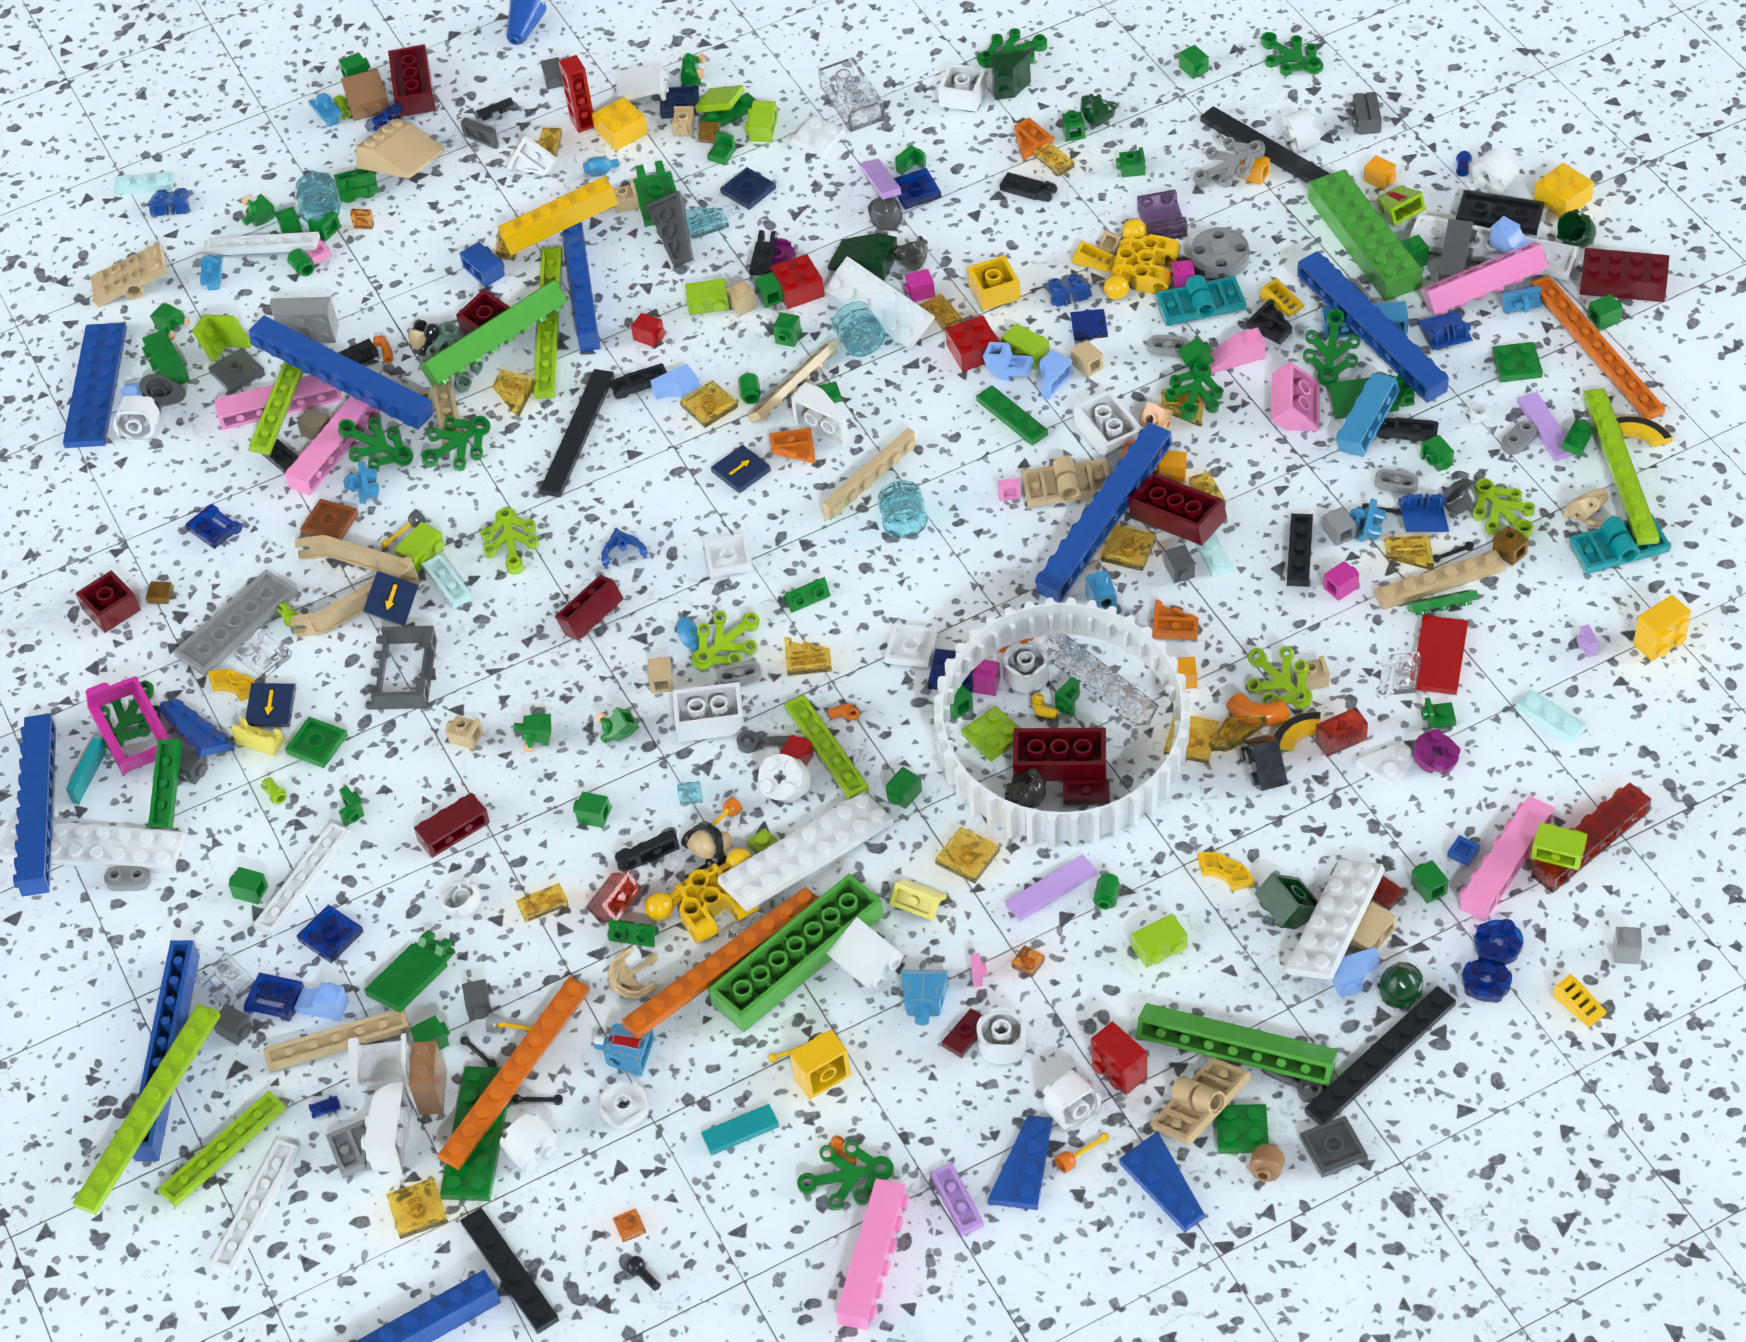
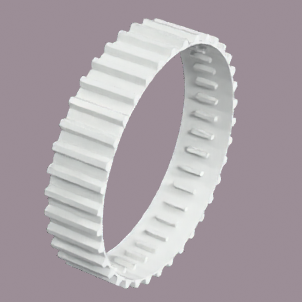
(1074, 620)

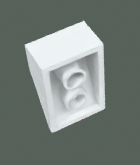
(817, 411)

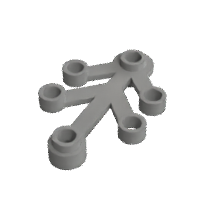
(1250, 152)

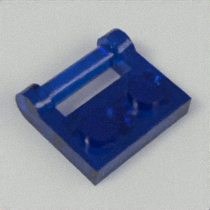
(381, 119)
(209, 530)
(274, 989)

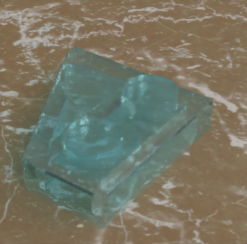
(705, 221)

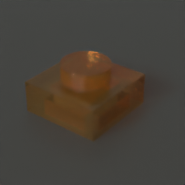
(362, 218)
(1028, 961)
(629, 1225)

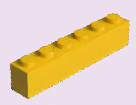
(558, 215)

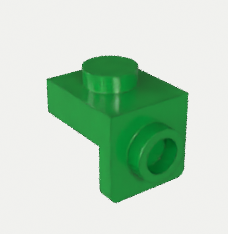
(353, 809)

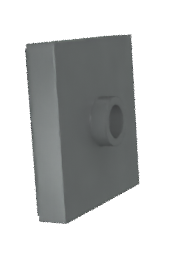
(236, 370)
(1333, 1146)

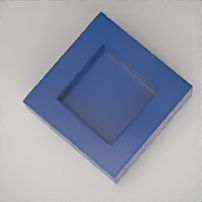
(1463, 850)

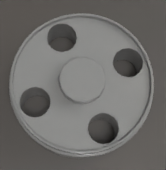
(1220, 252)

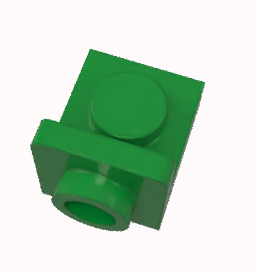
(722, 149)
(908, 158)
(326, 226)
(1066, 697)
(1438, 714)

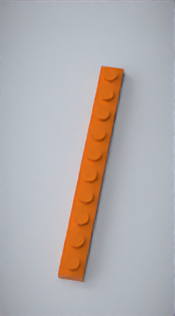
(1599, 349)
(715, 966)
(513, 1073)

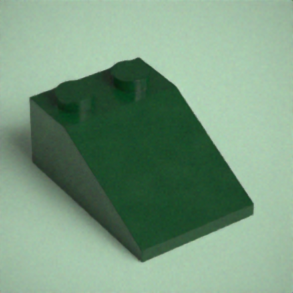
(870, 251)

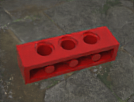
(577, 93)

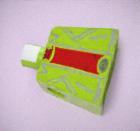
(1400, 204)

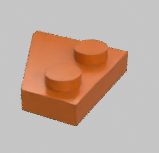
(1030, 137)
(793, 444)
(1173, 623)

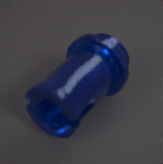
(1463, 160)
(325, 1106)

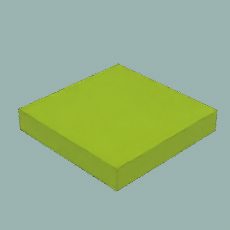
(719, 99)

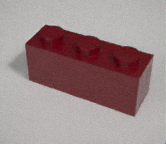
(589, 607)
(451, 825)

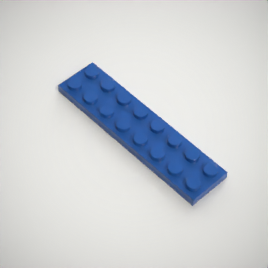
(95, 385)

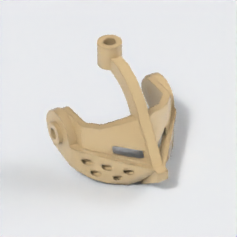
(1587, 505)
(625, 976)

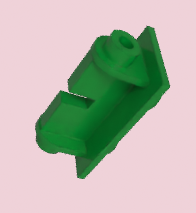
(807, 594)
(632, 933)

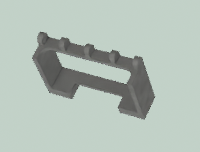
(403, 700)

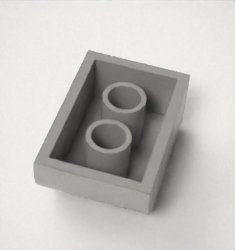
(308, 316)

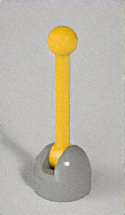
(496, 1023)

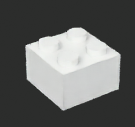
(962, 87)

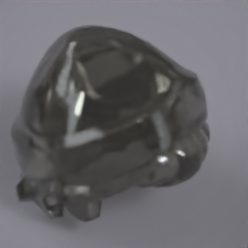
(912, 254)
(1027, 789)

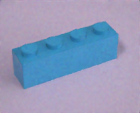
(1392, 310)
(1367, 414)

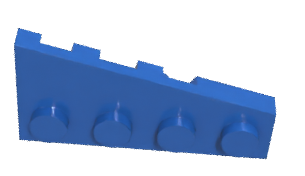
(198, 731)
(1023, 1172)
(1162, 1180)

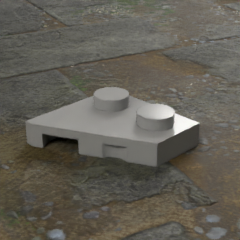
(347, 1148)

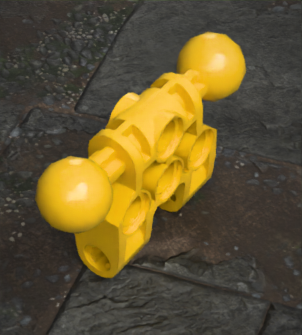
(1139, 260)
(695, 898)

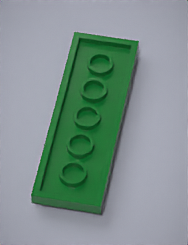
(477, 1174)

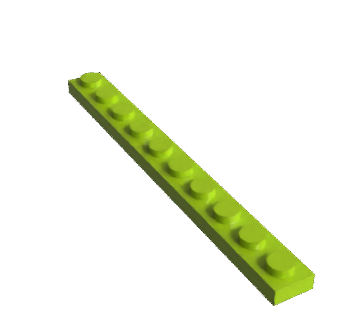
(548, 329)
(1621, 467)
(146, 1110)

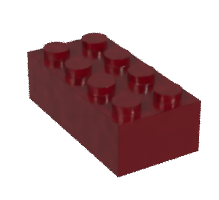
(412, 80)
(1624, 274)
(1177, 509)
(1061, 752)

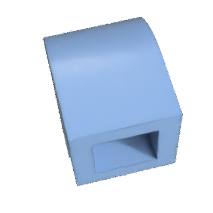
(1003, 364)

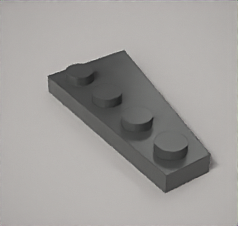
(671, 222)

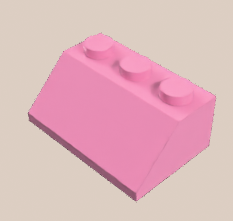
(1295, 399)

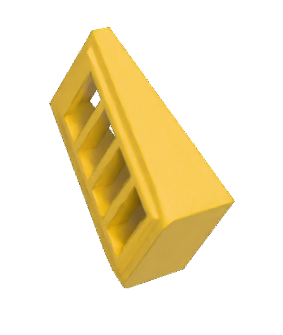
(1084, 257)
(1281, 290)
(1576, 988)

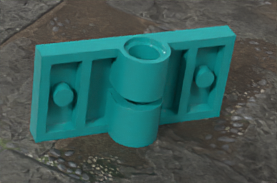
(1200, 299)
(1613, 546)

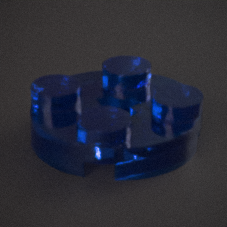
(1503, 930)
(1486, 991)

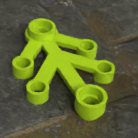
(1487, 491)
(506, 518)
(723, 643)
(1281, 680)

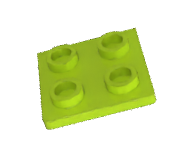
(219, 332)

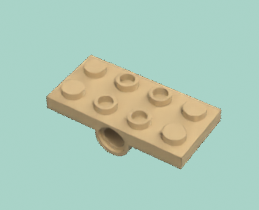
(129, 275)
(1064, 481)
(1199, 1100)

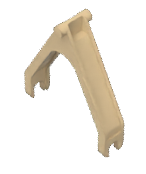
(354, 603)

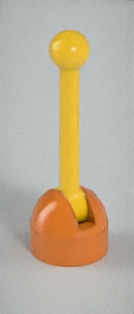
(731, 808)
(1066, 1160)

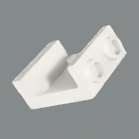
(642, 81)
(865, 955)
(378, 1064)

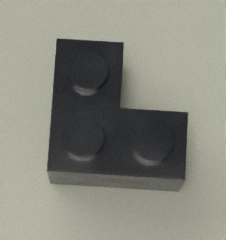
(1266, 762)

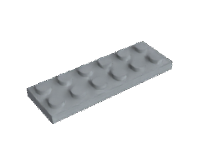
(235, 622)

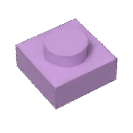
(1587, 641)

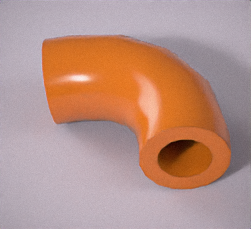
(1241, 706)

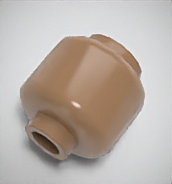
(1266, 1161)

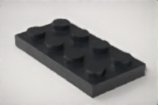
(1487, 209)

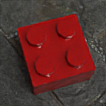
(799, 281)
(969, 342)
(1118, 1058)

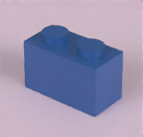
(482, 264)

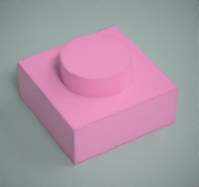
(320, 254)
(1009, 489)
(978, 970)

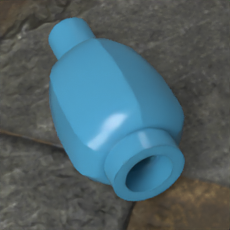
(599, 165)
(688, 633)

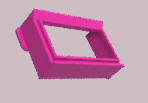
(104, 694)

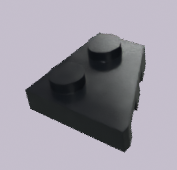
(1270, 323)

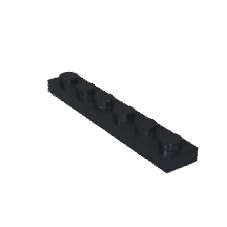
(509, 1270)

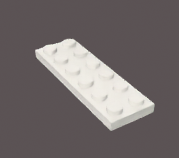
(898, 314)
(1335, 919)

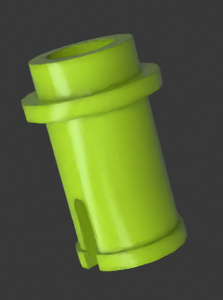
(341, 103)
(286, 613)
(276, 793)

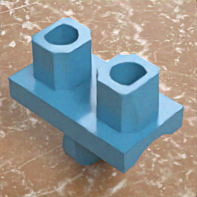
(326, 109)
(211, 272)
(1521, 299)
(360, 483)
(1366, 518)

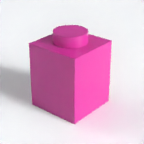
(1181, 272)
(919, 285)
(1341, 580)
(986, 677)

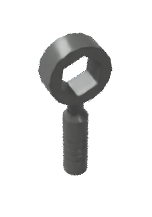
(749, 734)
(1289, 1080)

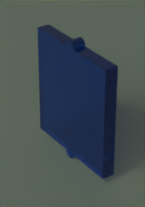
(1089, 324)

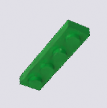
(1012, 415)
(165, 784)

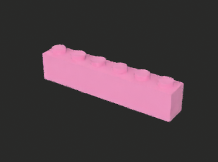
(1484, 278)
(249, 405)
(328, 447)
(1505, 860)
(872, 1254)

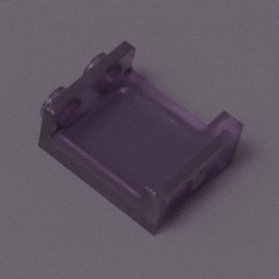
(1162, 214)

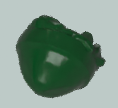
(1097, 110)
(1576, 229)
(1401, 985)

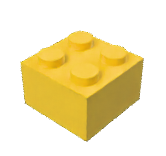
(620, 123)
(1564, 190)
(993, 283)
(1662, 628)
(820, 1064)

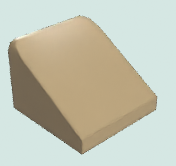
(1110, 242)

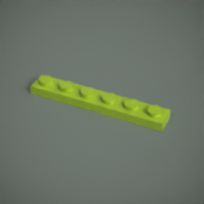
(275, 409)
(826, 747)
(221, 1149)

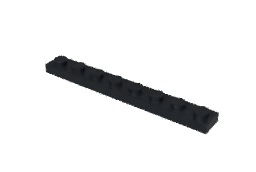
(1380, 1056)

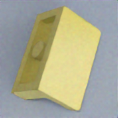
(916, 898)

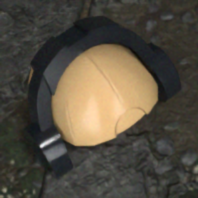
(422, 336)
(707, 842)

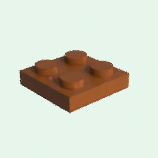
(329, 520)

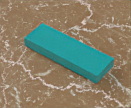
(86, 770)
(740, 1129)

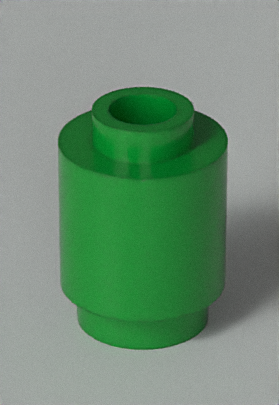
(301, 262)
(749, 388)
(1106, 891)

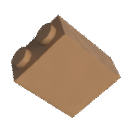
(365, 94)
(427, 1078)

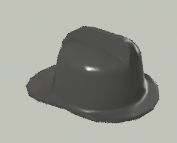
(885, 213)
(162, 390)
(1461, 496)

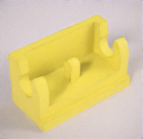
(257, 738)

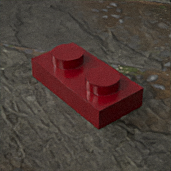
(1086, 792)

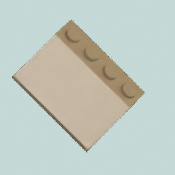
(397, 150)

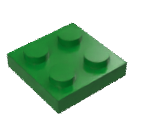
(1517, 362)
(316, 742)
(1242, 1128)

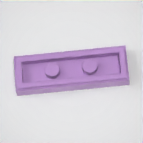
(956, 1199)

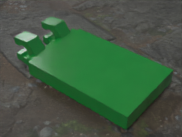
(652, 188)
(1345, 393)
(411, 972)

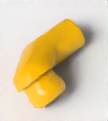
(1040, 707)

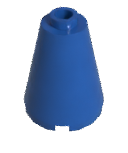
(523, 18)

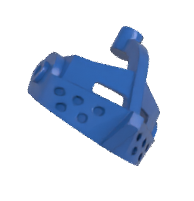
(621, 540)

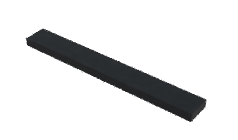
(1277, 153)
(577, 433)

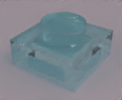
(690, 793)

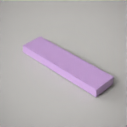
(880, 178)
(1547, 426)
(1051, 887)

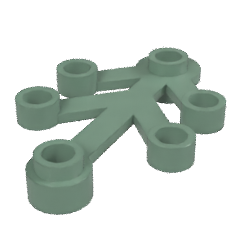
(450, 338)

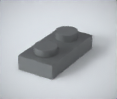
(479, 132)

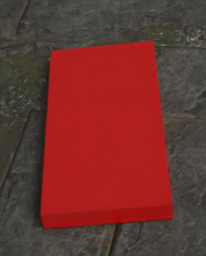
(1441, 654)

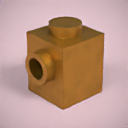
(1510, 545)

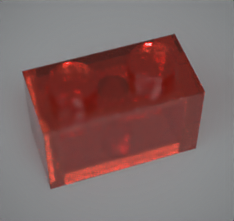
(1341, 732)
(613, 897)

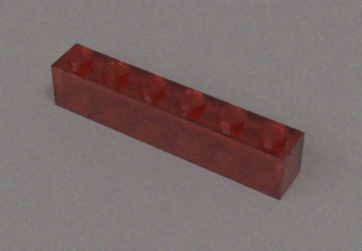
(1602, 829)

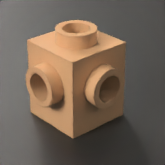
(1156, 414)

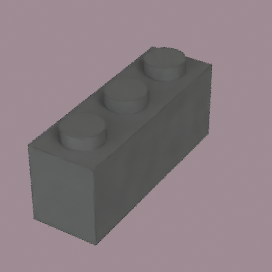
(1456, 248)

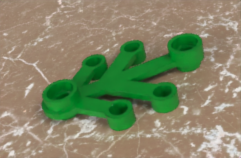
(1038, 44)
(1311, 65)
(1331, 352)
(1199, 372)
(458, 440)
(376, 445)
(129, 718)
(849, 1174)

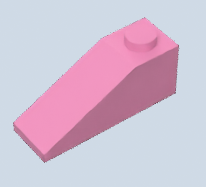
(1238, 350)

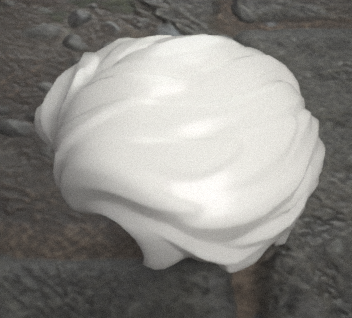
(461, 898)

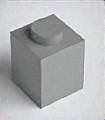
(1339, 526)
(1627, 945)

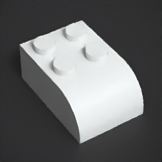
(1106, 422)
(708, 711)
(387, 1128)

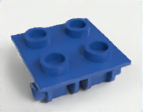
(175, 199)
(1074, 284)
(1446, 330)
(1423, 513)

